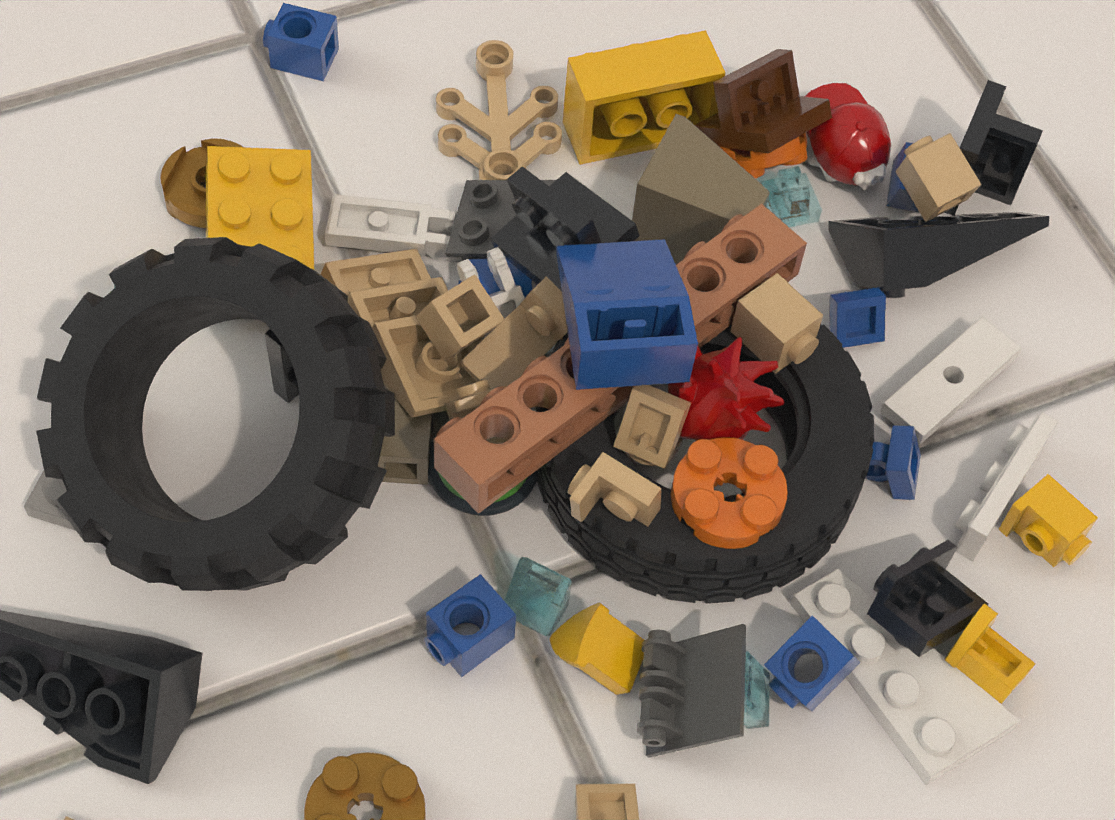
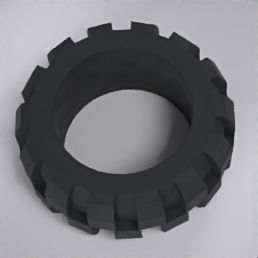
(102, 394)

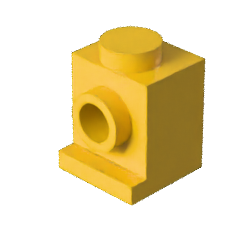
(1050, 522)

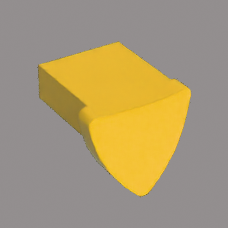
(600, 648)
(989, 657)

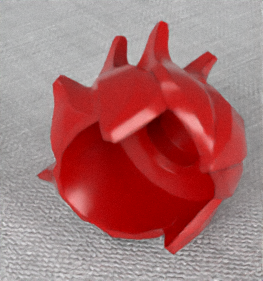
(724, 395)

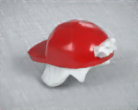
(852, 143)

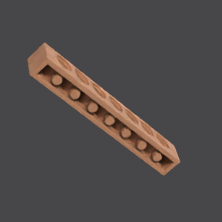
(724, 268)

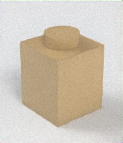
(937, 175)
(459, 317)
(777, 323)

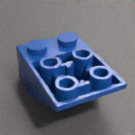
(626, 314)

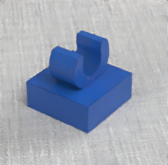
(858, 316)
(897, 462)

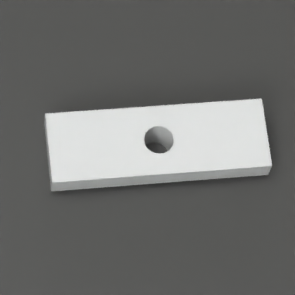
(951, 379)
(1002, 484)

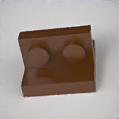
(763, 106)

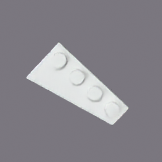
(919, 701)

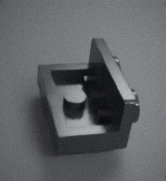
(923, 600)

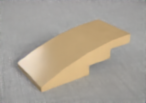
(389, 295)

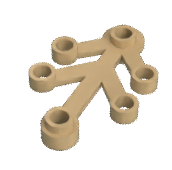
(494, 65)

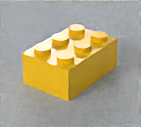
(630, 94)
(261, 199)

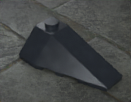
(919, 252)
(102, 687)

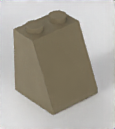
(691, 190)

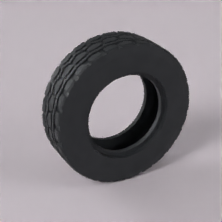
(827, 457)

